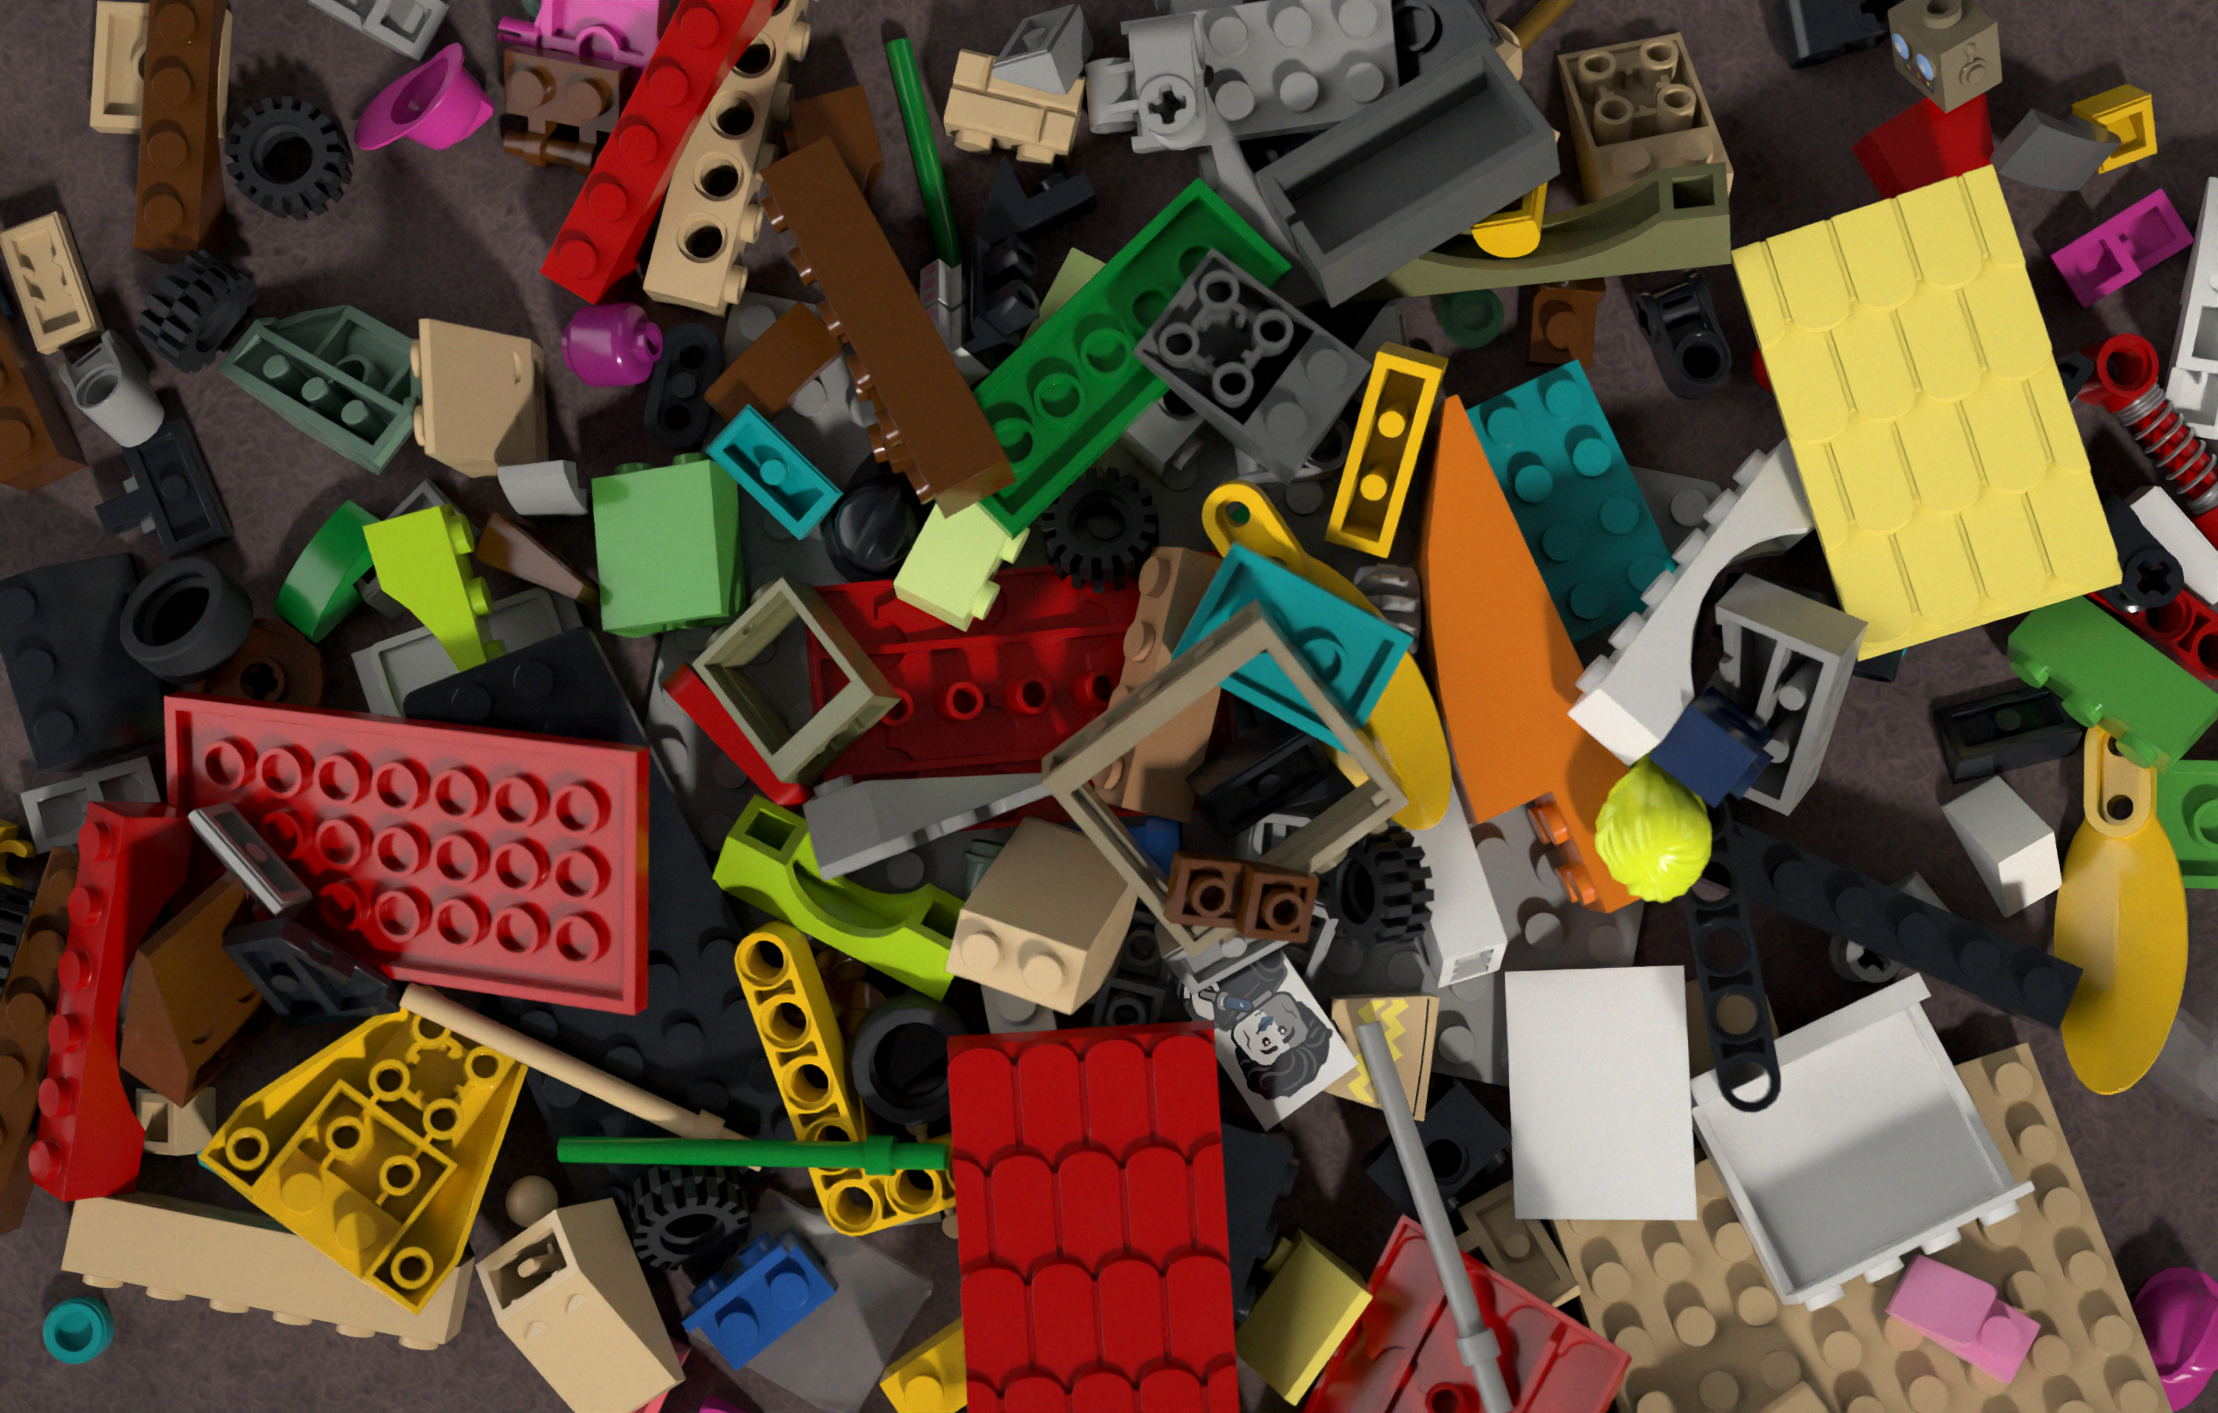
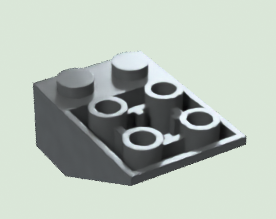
(1252, 365)

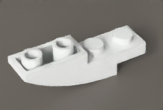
(2194, 357)

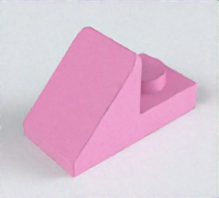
(1963, 1317)

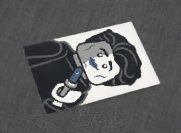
(1270, 1036)

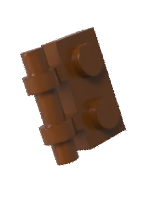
(565, 90)

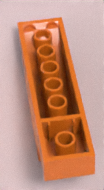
(1505, 665)

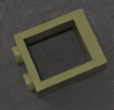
(835, 727)

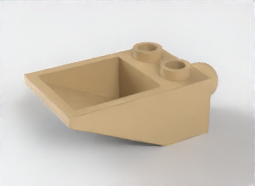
(579, 1302)

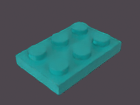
(1339, 639)

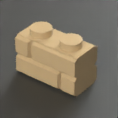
(1009, 115)

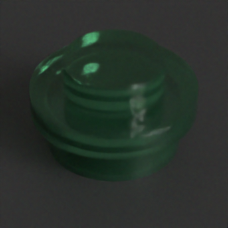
(1472, 317)

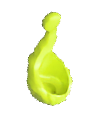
(1653, 833)

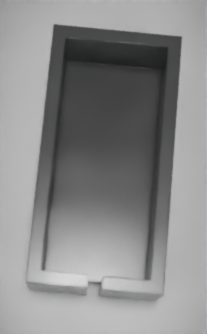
(1410, 172)

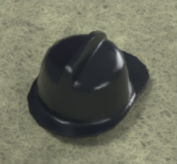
(874, 523)

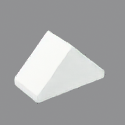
(2006, 844)

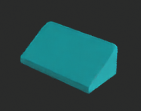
(774, 472)

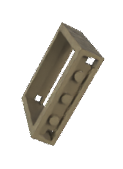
(1164, 695)

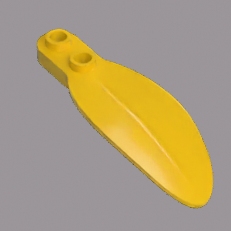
(1405, 719)
(2121, 923)

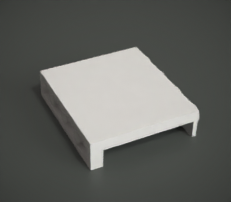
(1857, 1152)

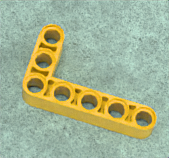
(838, 1105)

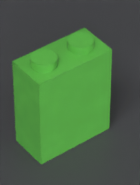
(668, 547)

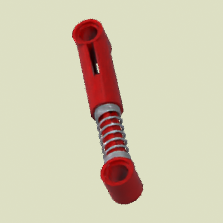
(2143, 406)

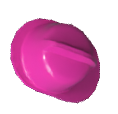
(428, 105)
(2180, 1329)

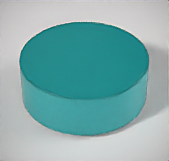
(78, 1329)

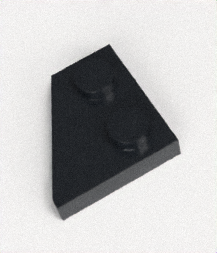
(307, 975)

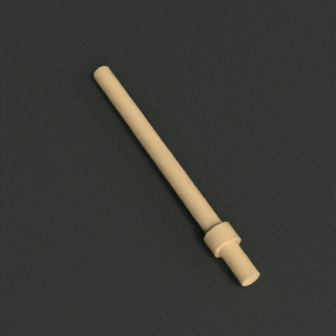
(565, 1067)

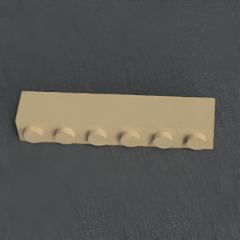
(244, 1263)

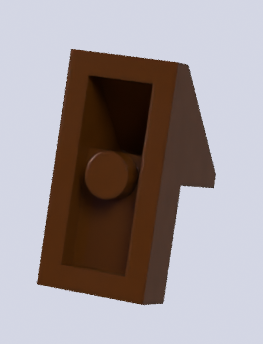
(1563, 322)

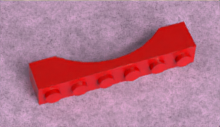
(625, 188)
(126, 873)

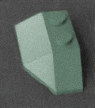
(333, 379)

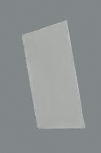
(1600, 1094)

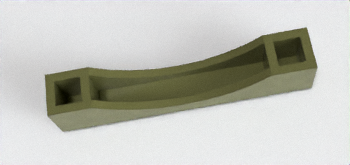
(1655, 225)

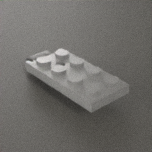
(1274, 70)

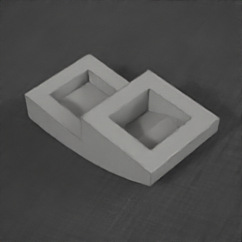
(398, 24)
(545, 490)
(61, 808)

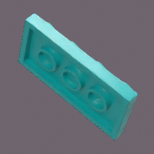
(1573, 498)

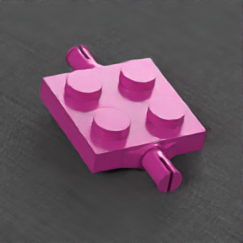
(595, 29)

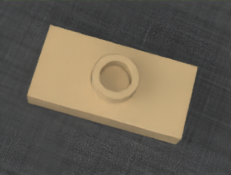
(51, 283)

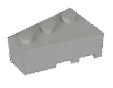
(1790, 671)

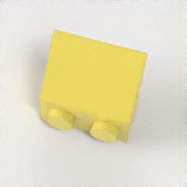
(1299, 1314)

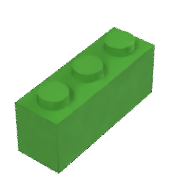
(2113, 681)

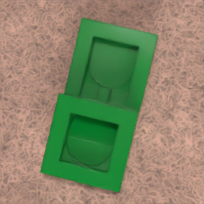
(322, 580)

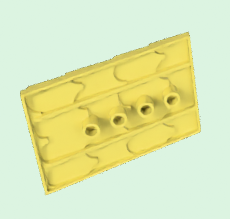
(1927, 413)

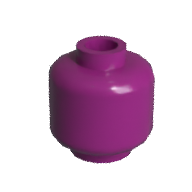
(611, 345)

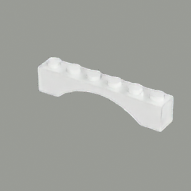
(1648, 678)

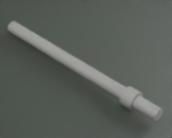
(1476, 1343)

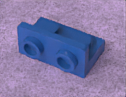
(760, 1298)

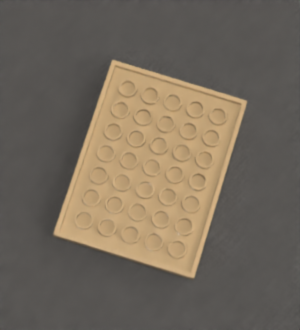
(1719, 1341)

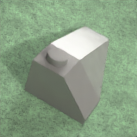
(882, 818)

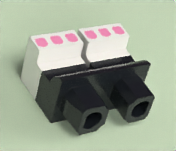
(982, 303)

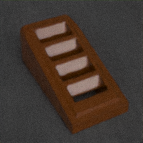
(527, 556)

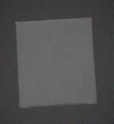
(850, 1337)

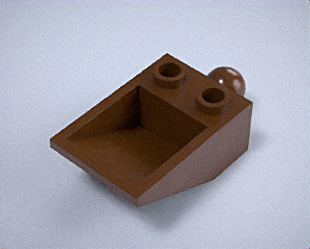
(190, 1000)

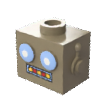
(1946, 49)

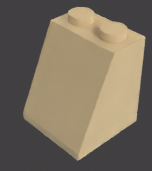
(1045, 919)

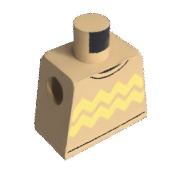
(1409, 1029)

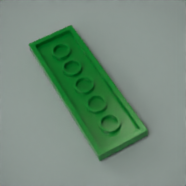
(1076, 377)

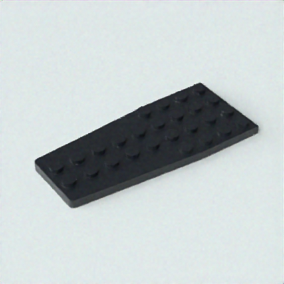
(698, 1031)

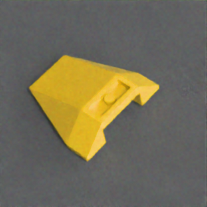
(377, 1149)

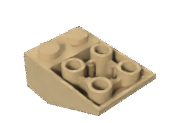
(1637, 113)
(479, 398)

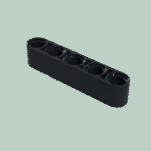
(1740, 979)

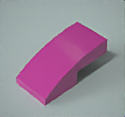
(2121, 248)

